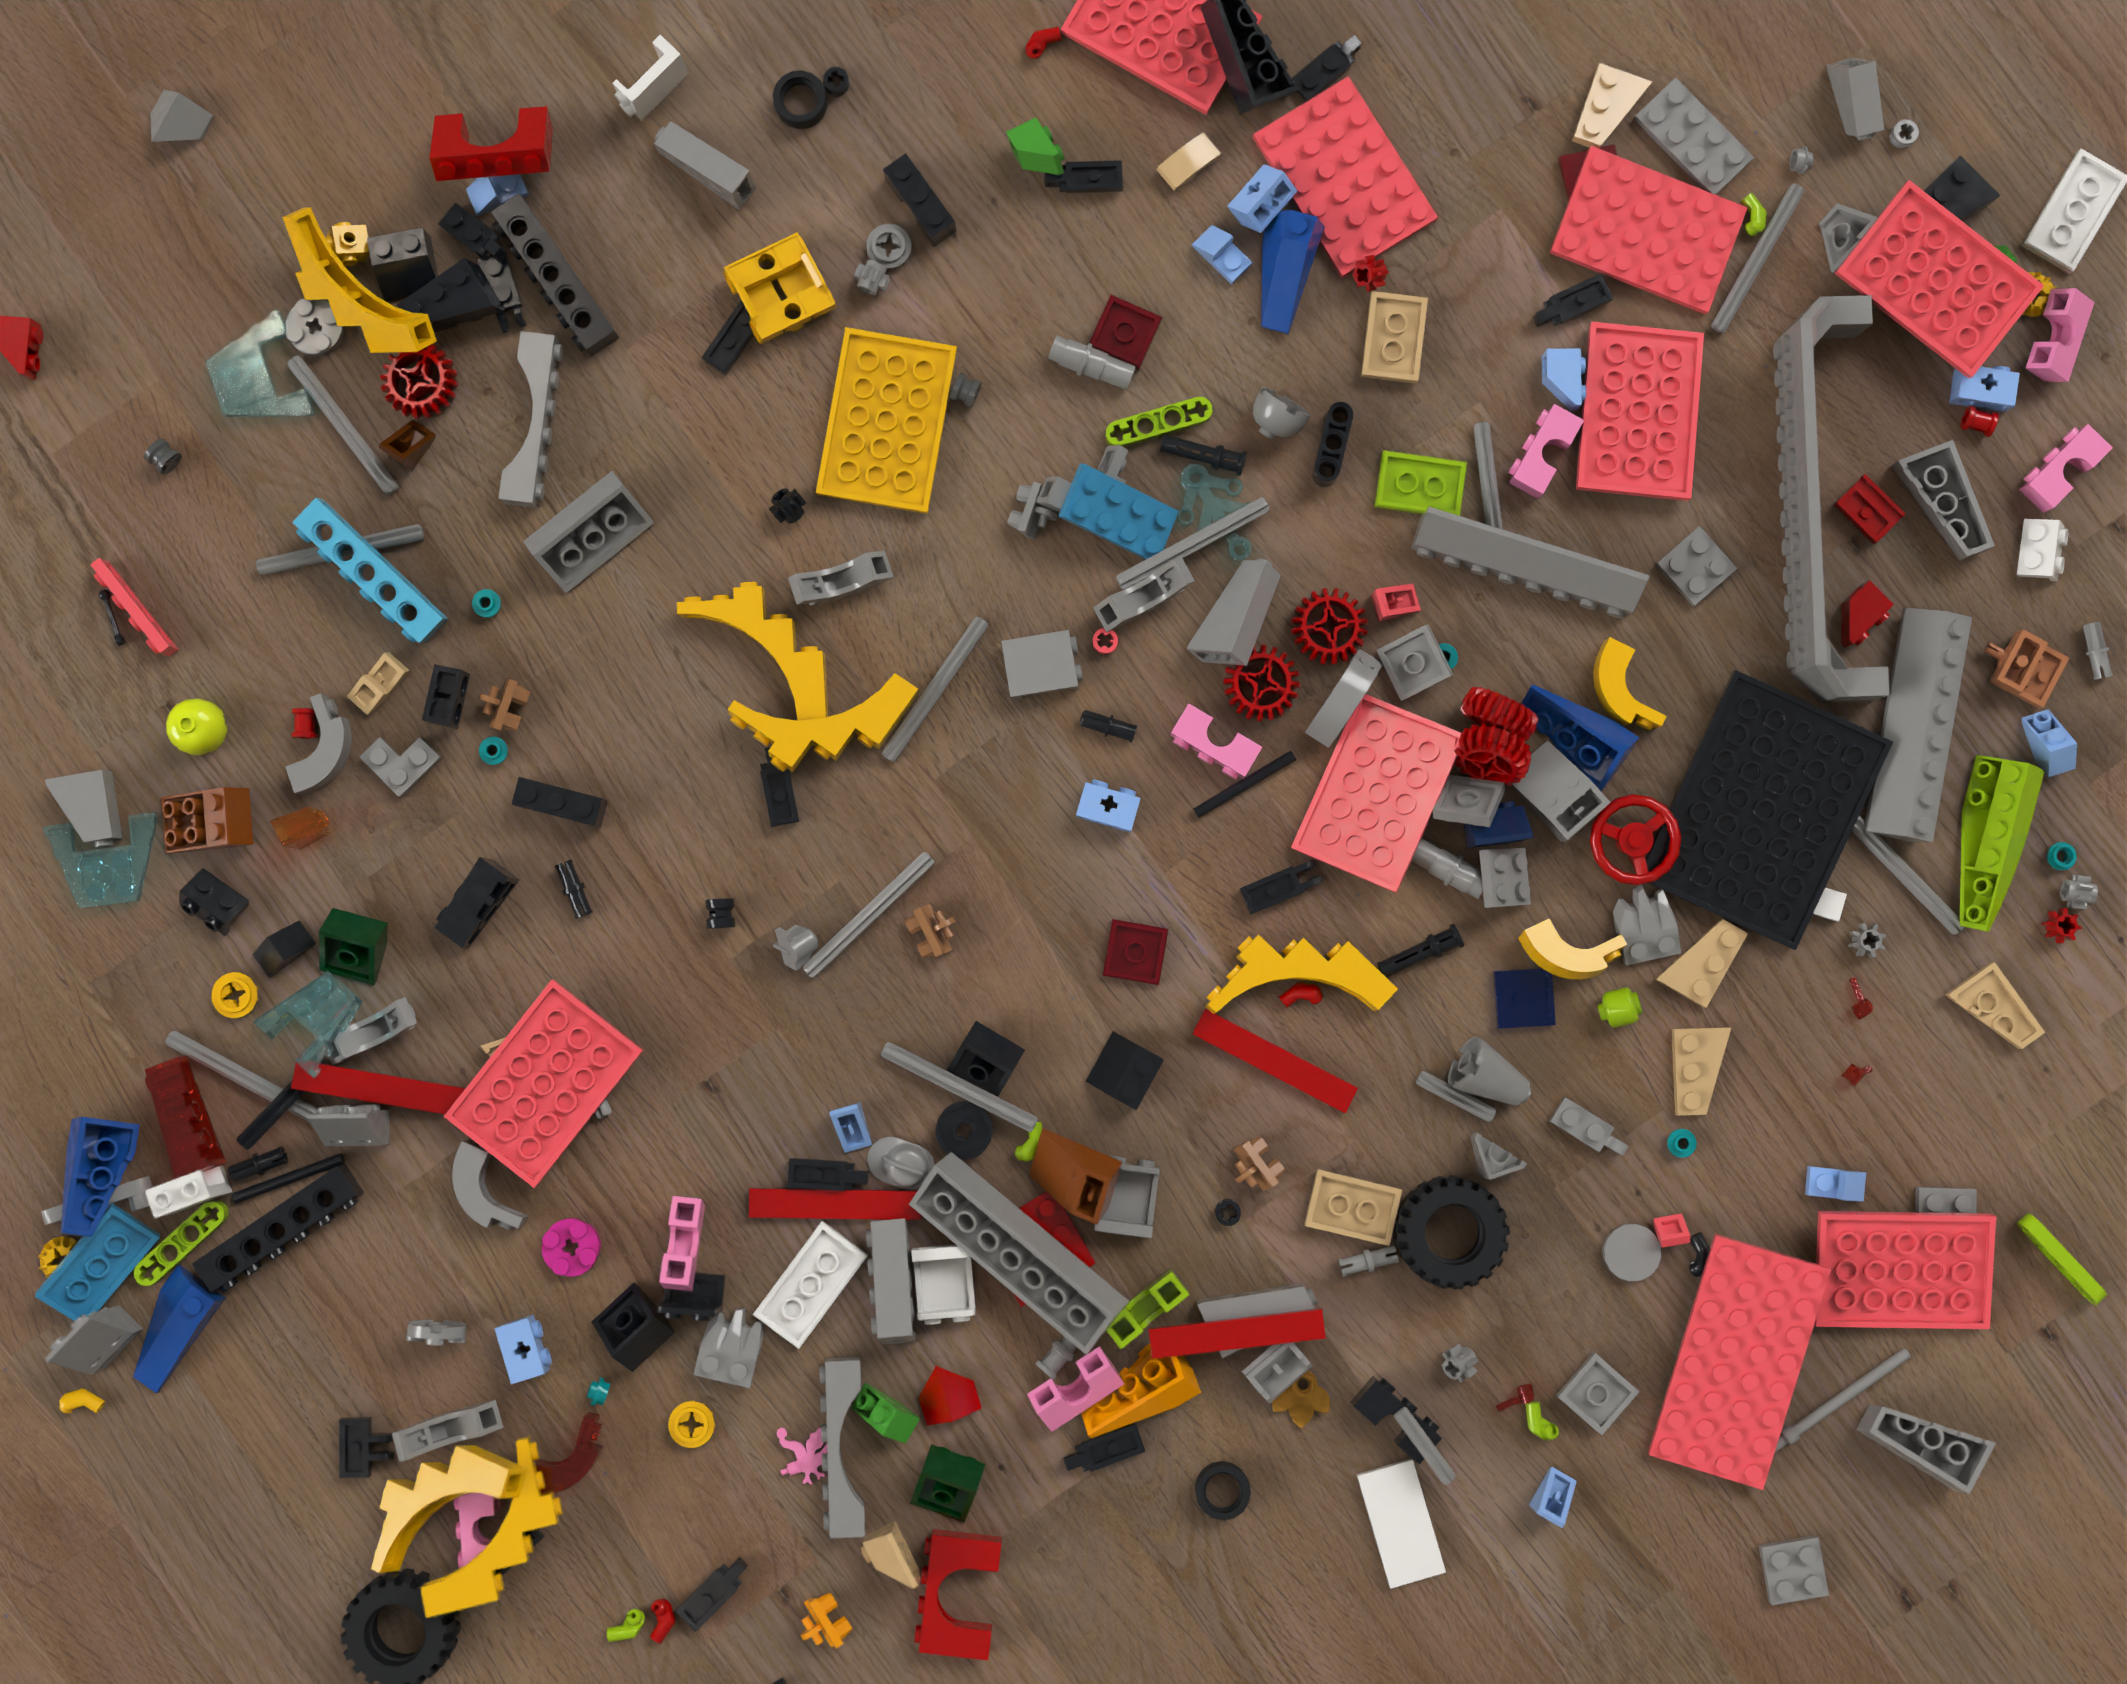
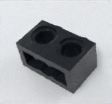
(446, 696)

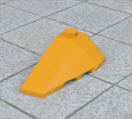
(1148, 1389)

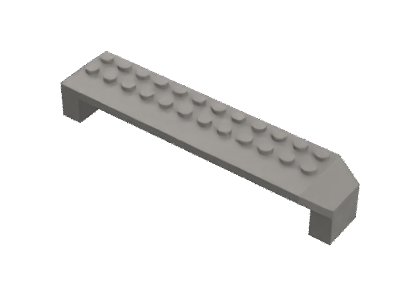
(1811, 655)

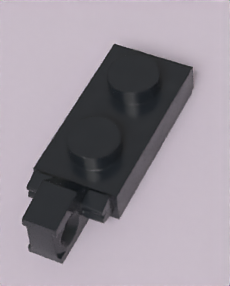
(1326, 68)
(1088, 177)
(472, 233)
(1574, 301)
(778, 794)
(824, 1174)
(1106, 1449)
(711, 1594)

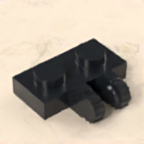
(355, 1447)

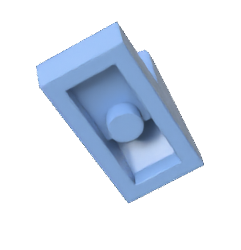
(491, 192)
(1222, 254)
(1835, 1183)

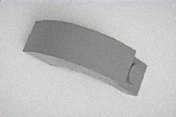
(1056, 488)
(842, 580)
(1144, 596)
(1344, 698)
(330, 753)
(373, 1031)
(472, 1193)
(447, 1428)

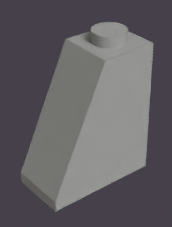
(1857, 96)
(89, 805)

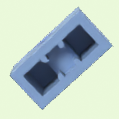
(1262, 198)
(2001, 390)
(1093, 811)
(523, 1364)

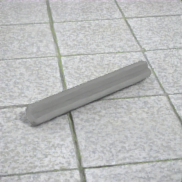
(1487, 475)

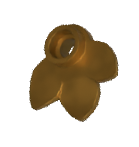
(1303, 1401)

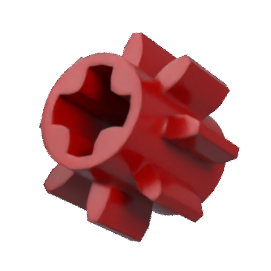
(1370, 273)
(2069, 922)

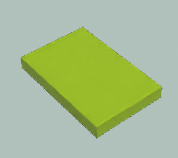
(1419, 482)

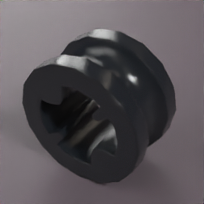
(830, 88)
(1222, 1205)

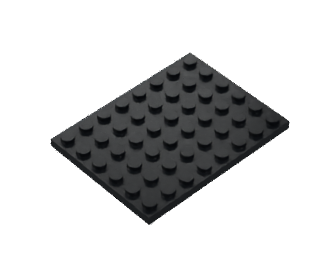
(1767, 808)

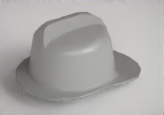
(900, 1162)

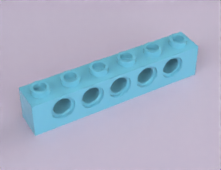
(309, 527)

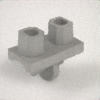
(1033, 514)

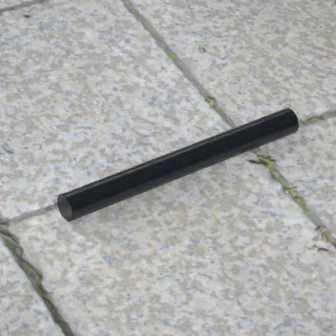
(1244, 784)
(288, 1178)

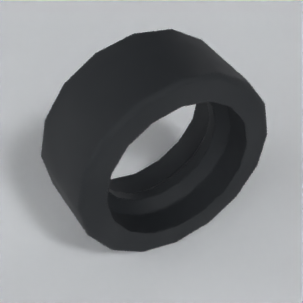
(800, 78)
(1218, 1512)

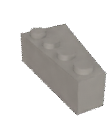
(1947, 498)
(891, 1281)
(1937, 1450)

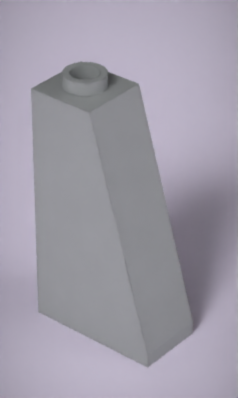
(705, 164)
(1237, 616)
(1256, 1303)

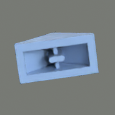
(851, 1127)
(1554, 1496)

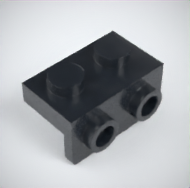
(212, 901)

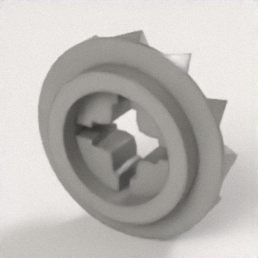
(880, 236)

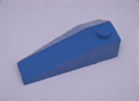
(1286, 261)
(1583, 736)
(94, 1168)
(176, 1323)

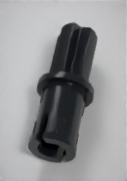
(1108, 725)
(258, 1164)

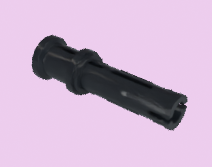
(1169, 445)
(1433, 946)

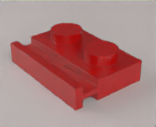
(1869, 509)

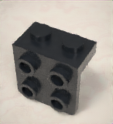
(702, 1302)

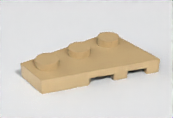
(1607, 103)
(1704, 964)
(1997, 1005)
(1696, 1067)

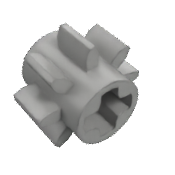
(871, 277)
(2079, 892)
(1874, 944)
(1459, 1363)

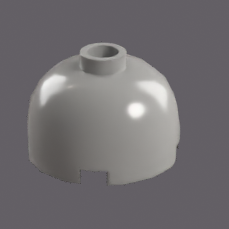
(1278, 414)

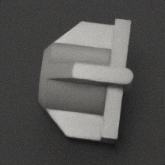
(795, 945)

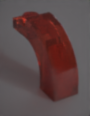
(567, 1472)

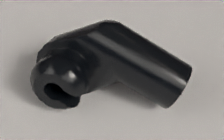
(1702, 1249)

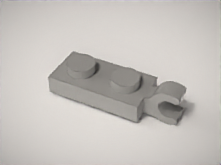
(1586, 1127)

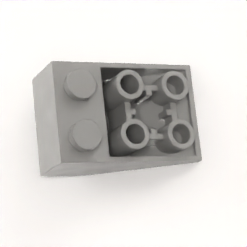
(1559, 792)
(352, 1125)
(94, 1340)

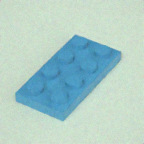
(1117, 512)
(97, 1264)

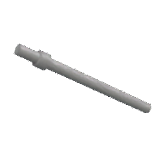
(1791, 1434)

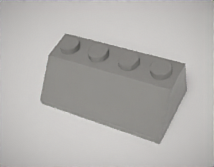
(588, 532)

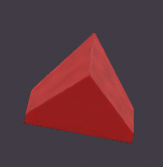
(948, 1397)

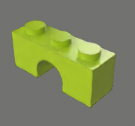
(1146, 1306)

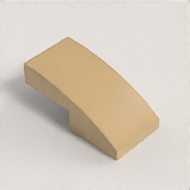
(1188, 160)
(378, 683)

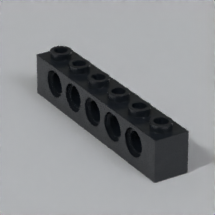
(515, 214)
(213, 1265)

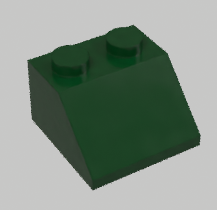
(352, 946)
(948, 1483)

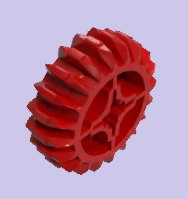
(415, 391)
(1330, 639)
(1274, 687)
(1496, 709)
(1492, 754)

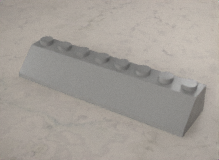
(1528, 562)
(1919, 723)
(1018, 1252)

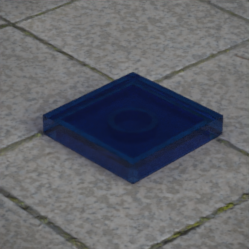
(1524, 998)

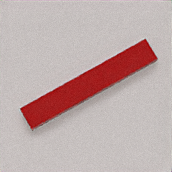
(1275, 1061)
(377, 1088)
(832, 1204)
(1237, 1333)

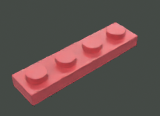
(126, 599)

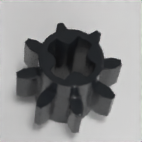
(787, 506)

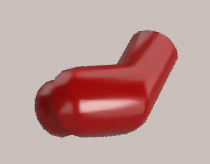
(1039, 41)
(1301, 991)
(665, 1618)

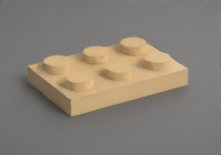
(1394, 337)
(1353, 1207)

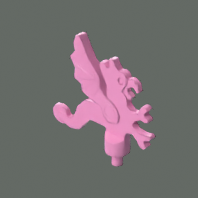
(806, 1461)

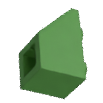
(1034, 148)
(885, 1413)

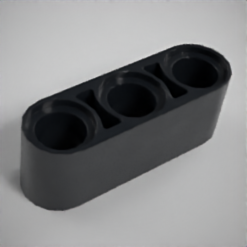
(1335, 431)

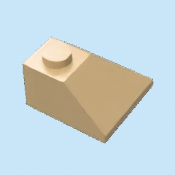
(891, 1554)

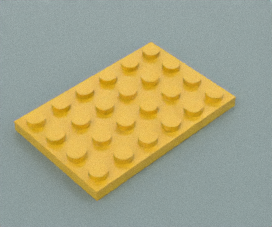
(886, 420)

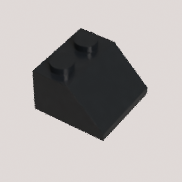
(402, 262)
(986, 1059)
(1124, 1070)
(632, 1327)

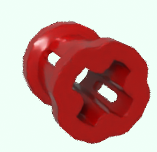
(1979, 421)
(304, 723)

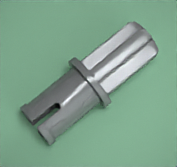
(2097, 649)

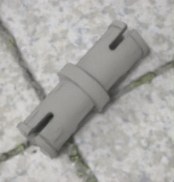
(1368, 1260)

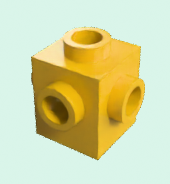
(349, 242)

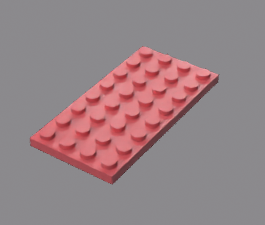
(1739, 1361)

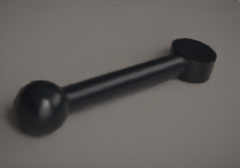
(105, 595)

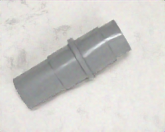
(1091, 362)
(1449, 868)

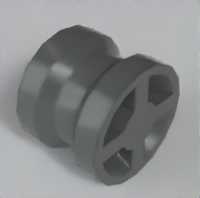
(965, 390)
(162, 456)

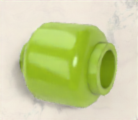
(1620, 1007)

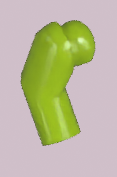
(1757, 213)
(1027, 1150)
(1539, 1425)
(630, 1627)

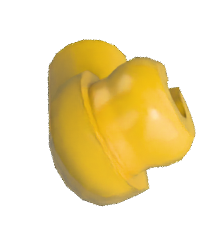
(80, 1398)

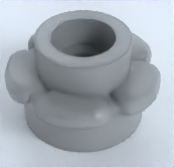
(1801, 160)

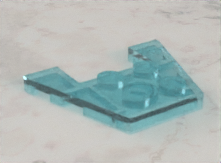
(244, 380)
(105, 874)
(322, 1008)

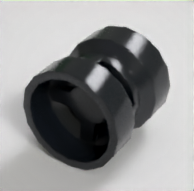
(720, 913)

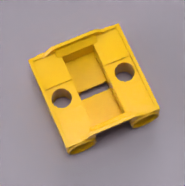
(798, 279)

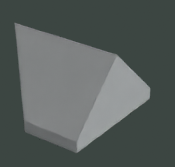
(178, 119)
(1842, 231)
(1492, 1159)

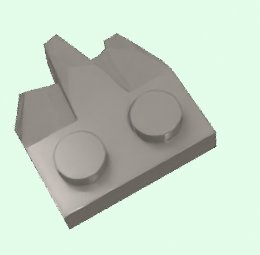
(1646, 927)
(730, 1349)

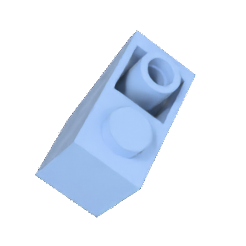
(1563, 374)
(2050, 743)

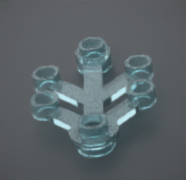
(1212, 505)

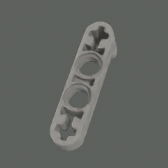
(133, 1191)

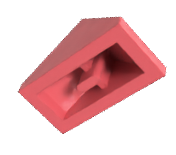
(1395, 602)

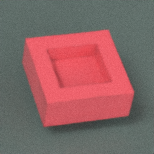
(1671, 1230)

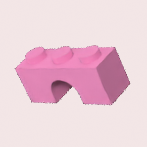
(2069, 315)
(1556, 428)
(2047, 485)
(1192, 733)
(682, 1253)
(1062, 1403)
(471, 1509)

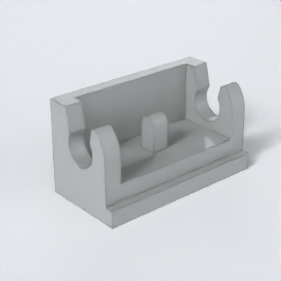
(1277, 1369)

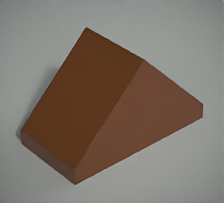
(408, 444)

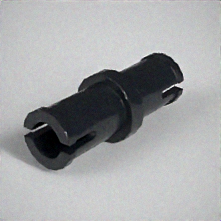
(573, 889)

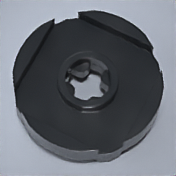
(971, 1115)

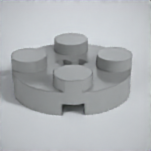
(298, 328)
(436, 1332)

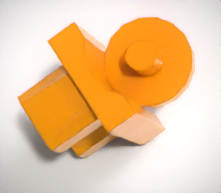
(834, 1631)

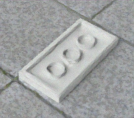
(2075, 211)
(810, 1284)
(1401, 1523)

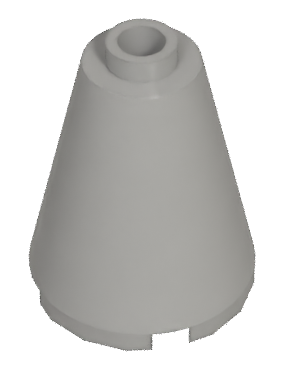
(1488, 1074)

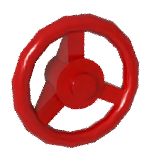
(1635, 840)

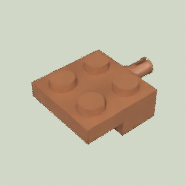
(2027, 667)

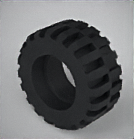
(1489, 1243)
(373, 1655)

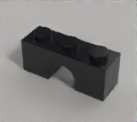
(920, 198)
(559, 802)
(1377, 1401)

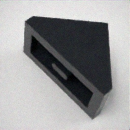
(283, 948)

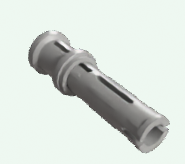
(1055, 1359)

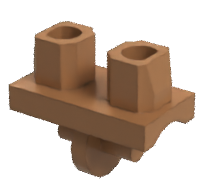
(510, 693)
(935, 929)
(1252, 1166)

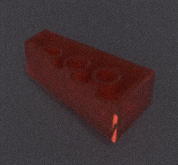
(183, 1118)

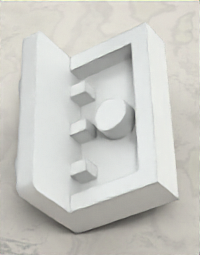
(2042, 549)

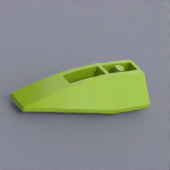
(1993, 834)

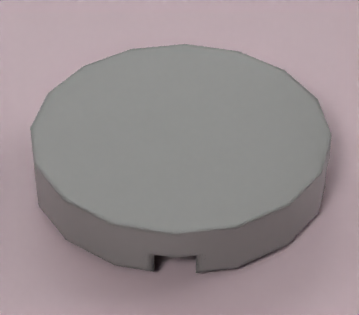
(1631, 1252)

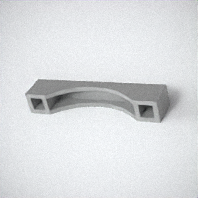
(523, 476)
(846, 1507)

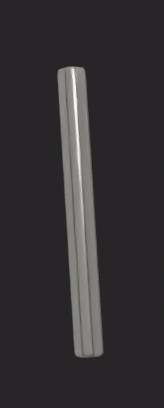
(1757, 258)
(343, 425)
(1194, 542)
(310, 556)
(935, 689)
(1908, 877)
(868, 915)
(234, 1072)
(959, 1086)

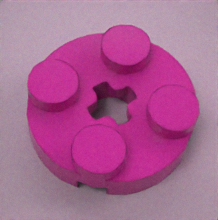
(555, 1240)

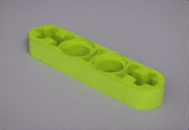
(1157, 418)
(180, 1241)
(2061, 1259)

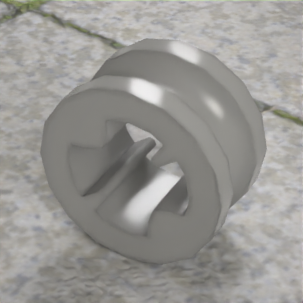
(1900, 142)

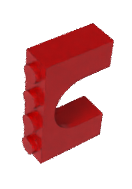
(522, 153)
(939, 1631)

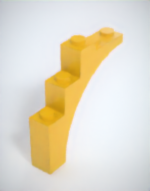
(352, 304)
(748, 614)
(830, 735)
(1344, 969)
(413, 1503)
(477, 1580)

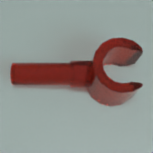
(1863, 1006)
(1855, 1074)
(1525, 1396)

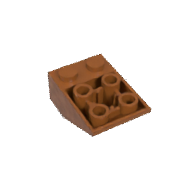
(207, 820)
(1075, 1175)

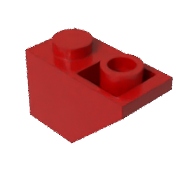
(20, 344)
(1861, 611)

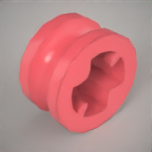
(1104, 650)

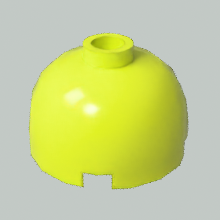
(196, 726)

